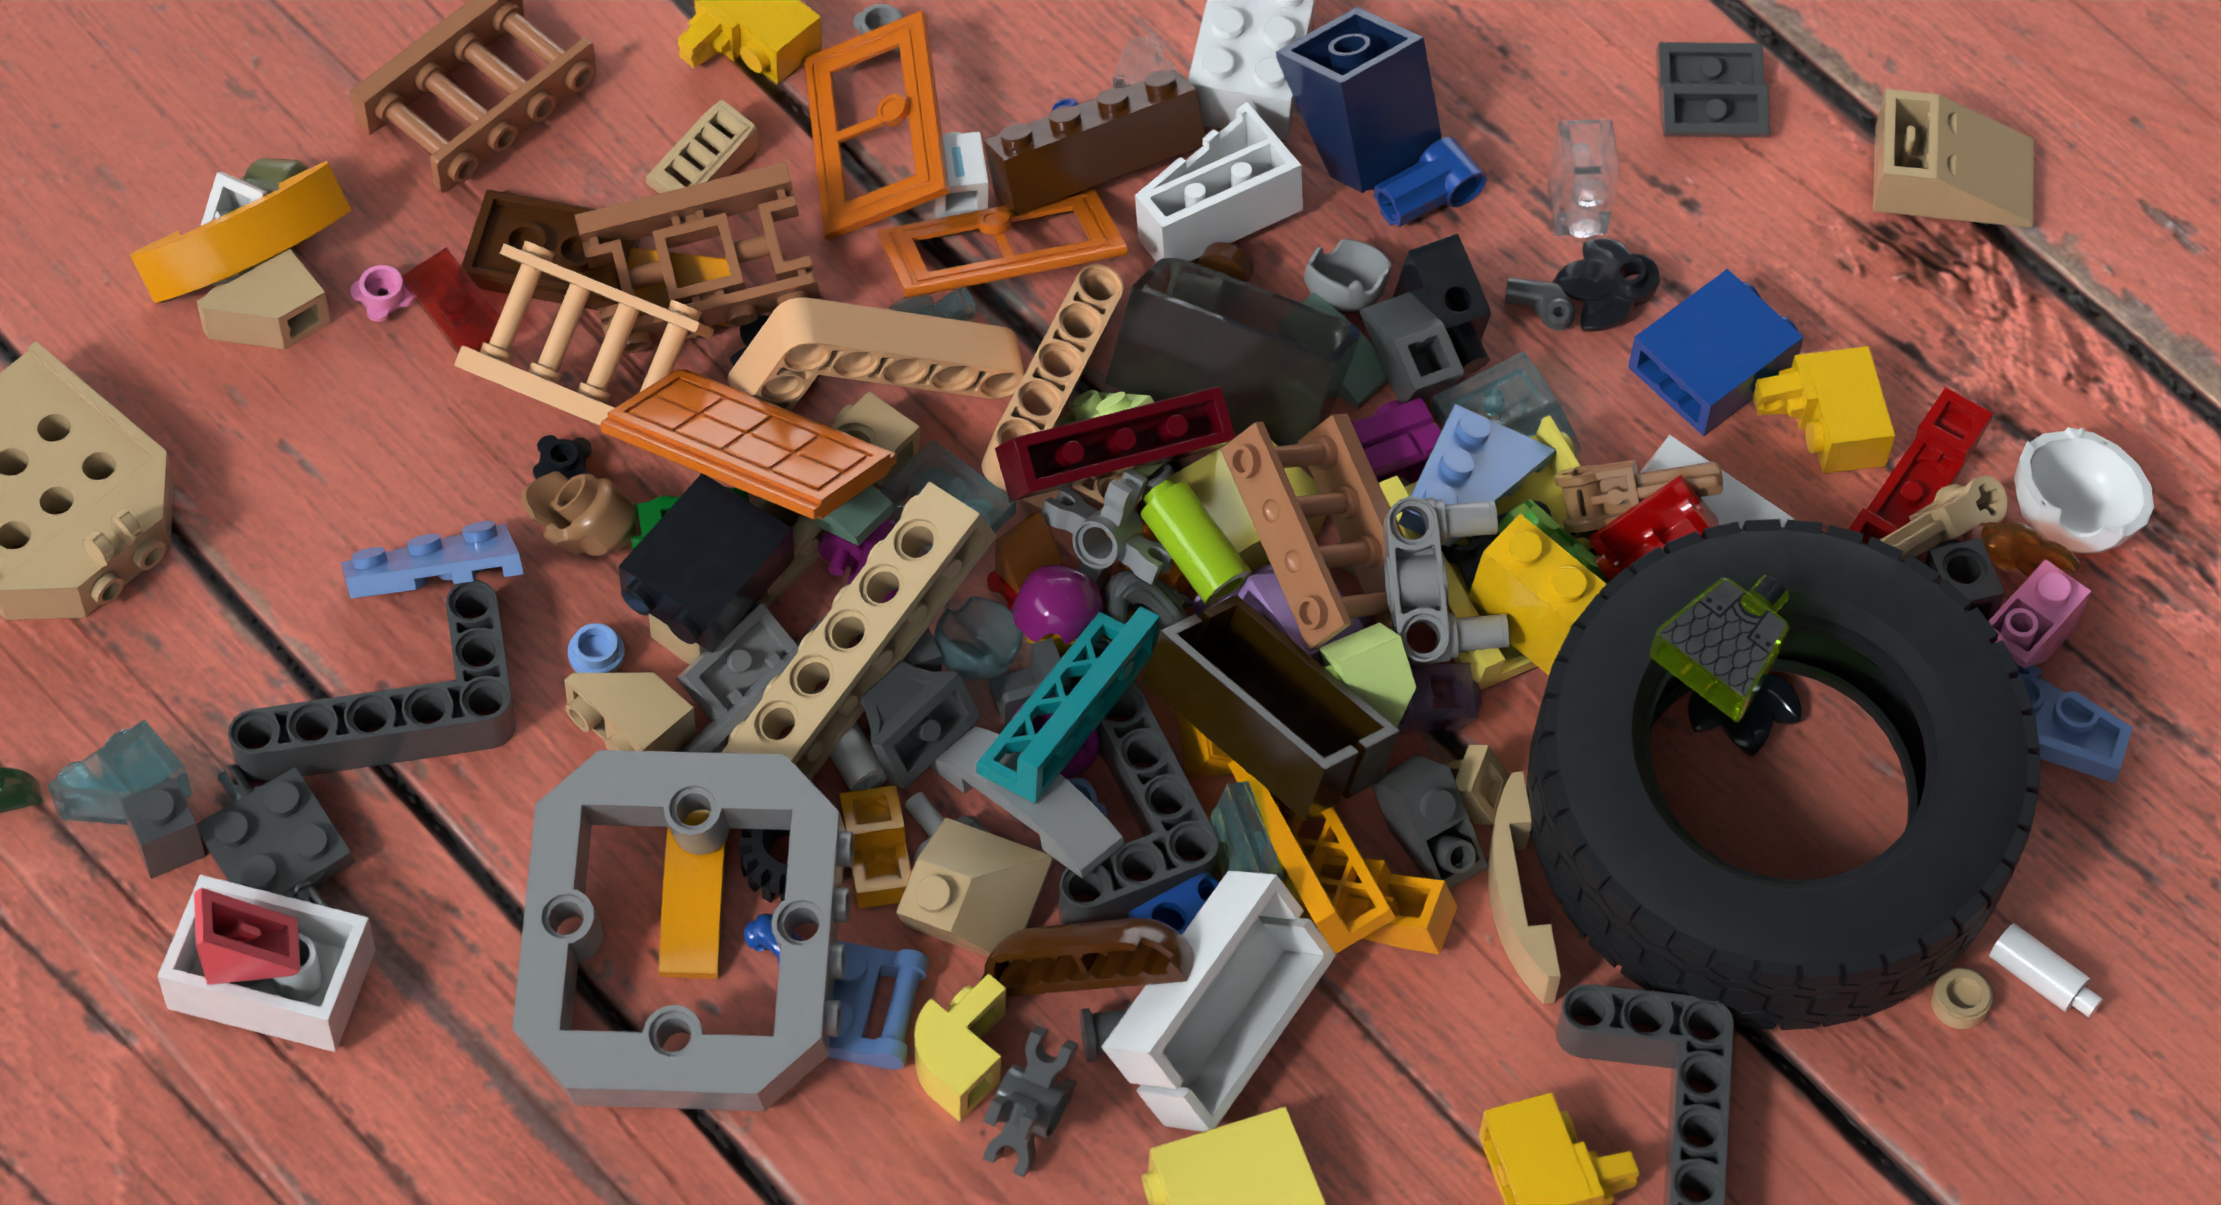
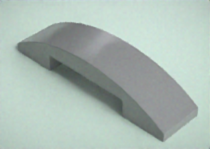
(1063, 817)

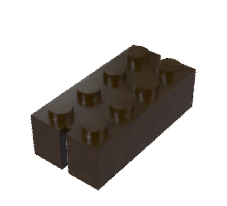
(1270, 706)

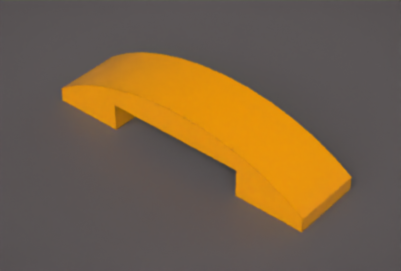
(242, 236)
(691, 909)

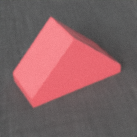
(243, 940)

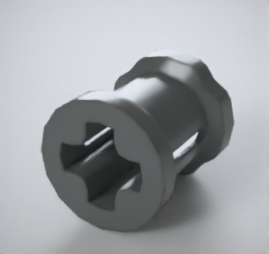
(1096, 1029)

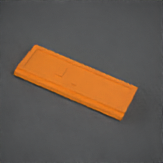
(749, 443)

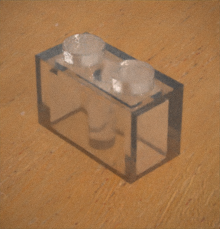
(1583, 177)

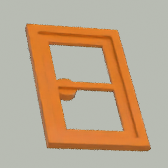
(920, 106)
(915, 279)

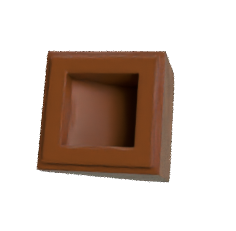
(1025, 550)

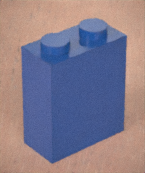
(1714, 350)

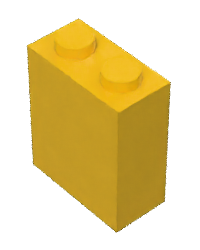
(1535, 587)

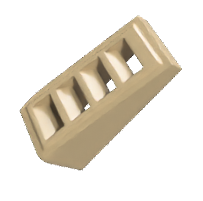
(724, 130)

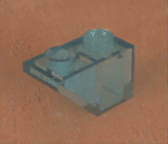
(124, 765)

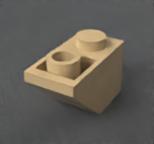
(266, 306)
(630, 711)

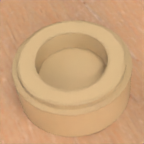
(1961, 998)

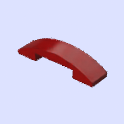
(1931, 462)

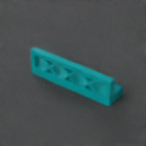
(1075, 714)

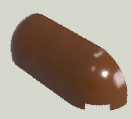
(1090, 957)

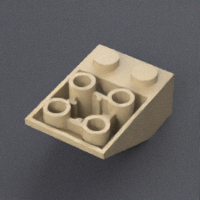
(1950, 162)

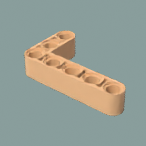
(875, 346)
(1057, 372)

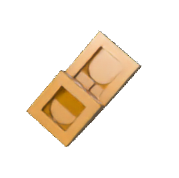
(880, 850)

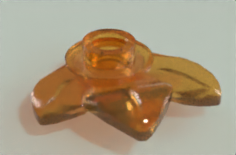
(2021, 547)

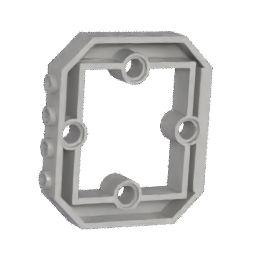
(662, 792)

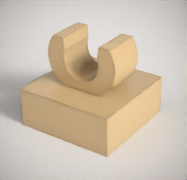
(1480, 782)

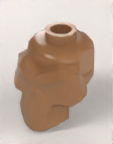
(581, 512)

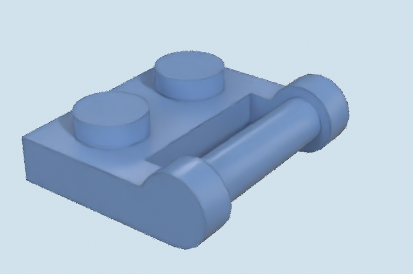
(857, 997)

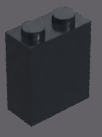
(706, 563)

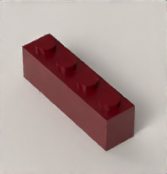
(1114, 443)

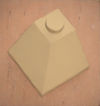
(973, 887)

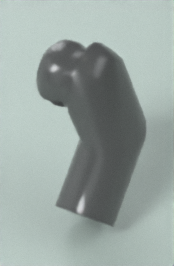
(1544, 298)

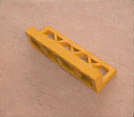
(1305, 871)

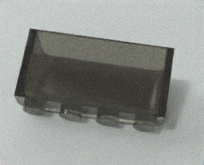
(1208, 330)

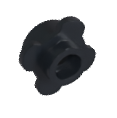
(552, 449)

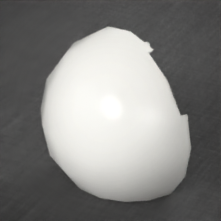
(2082, 491)

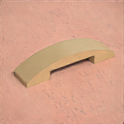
(1527, 947)

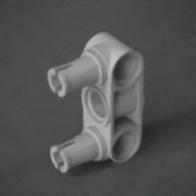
(1418, 578)

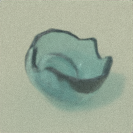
(978, 639)

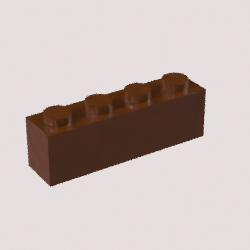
(1095, 141)

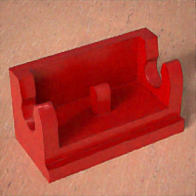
(1650, 524)

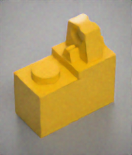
(766, 34)
(1836, 403)
(1541, 1164)

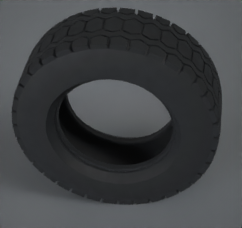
(1757, 941)

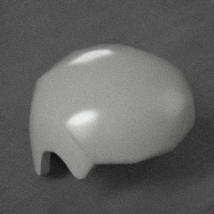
(1349, 275)

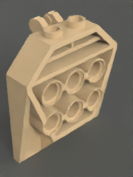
(109, 524)

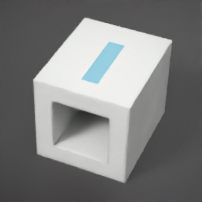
(965, 175)

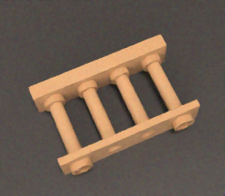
(543, 378)

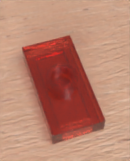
(452, 301)

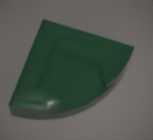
(18, 789)

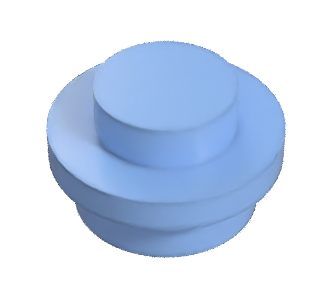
(596, 649)

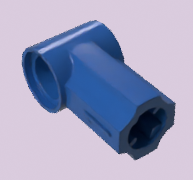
(1440, 177)

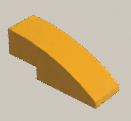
(1420, 905)

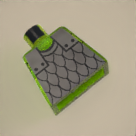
(1725, 642)

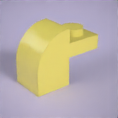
(949, 1050)

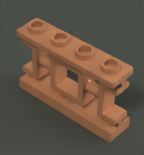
(693, 216)

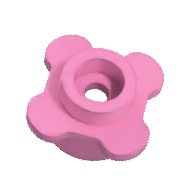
(381, 280)

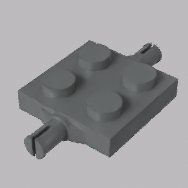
(275, 837)

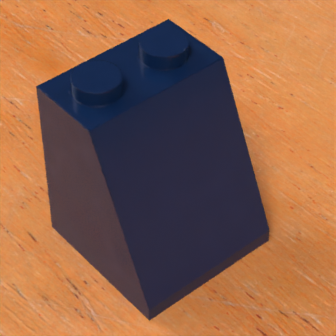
(1363, 96)

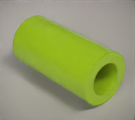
(1194, 541)

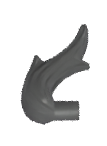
(1129, 592)

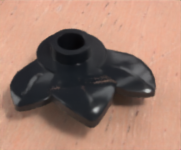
(1602, 283)
(1772, 702)

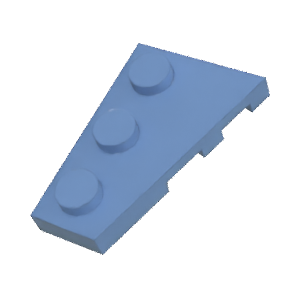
(1475, 464)
(428, 555)

